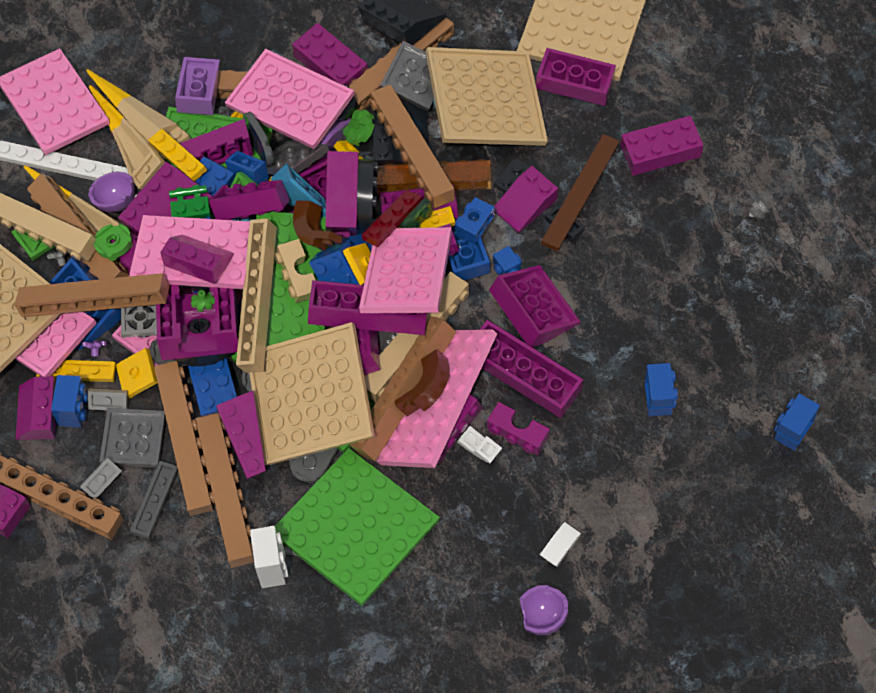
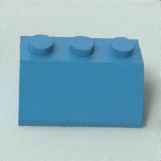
(298, 188)

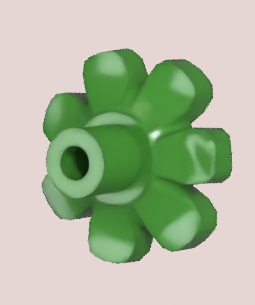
(202, 300)

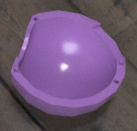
(112, 192)
(543, 609)

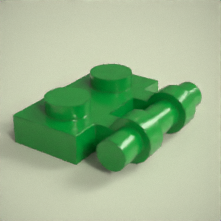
(190, 208)

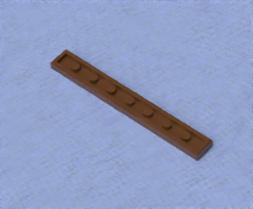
(580, 193)

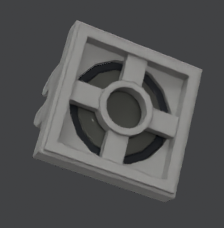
(138, 321)

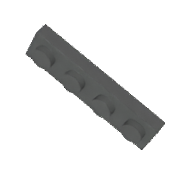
(154, 500)

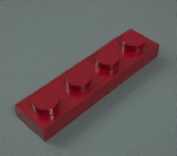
(391, 218)

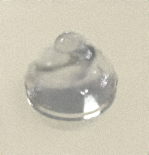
(434, 129)
(758, 209)

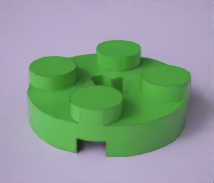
(359, 127)
(119, 247)

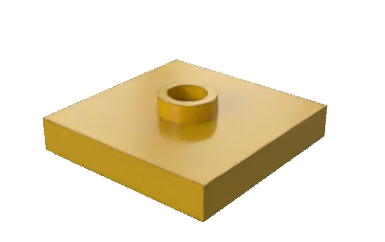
(358, 259)
(137, 372)

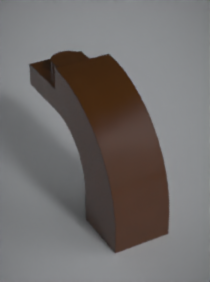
(306, 226)
(430, 386)

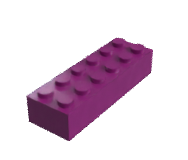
(339, 304)
(531, 372)

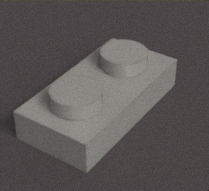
(103, 398)
(100, 478)

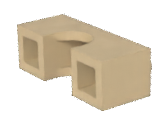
(289, 256)

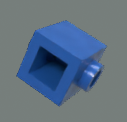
(506, 261)

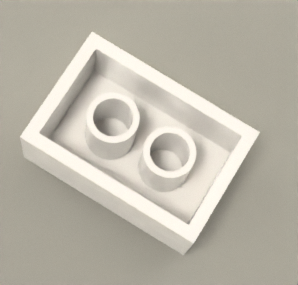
(269, 556)

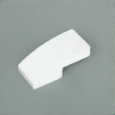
(478, 445)
(560, 544)

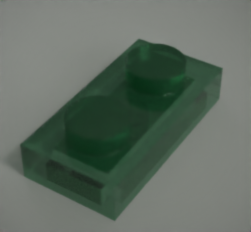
(418, 215)

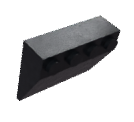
(401, 18)
(384, 148)

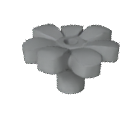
(59, 256)

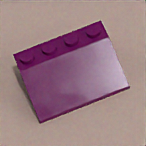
(155, 197)
(533, 305)

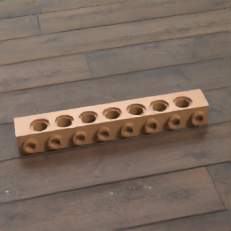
(106, 526)

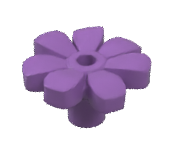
(94, 346)

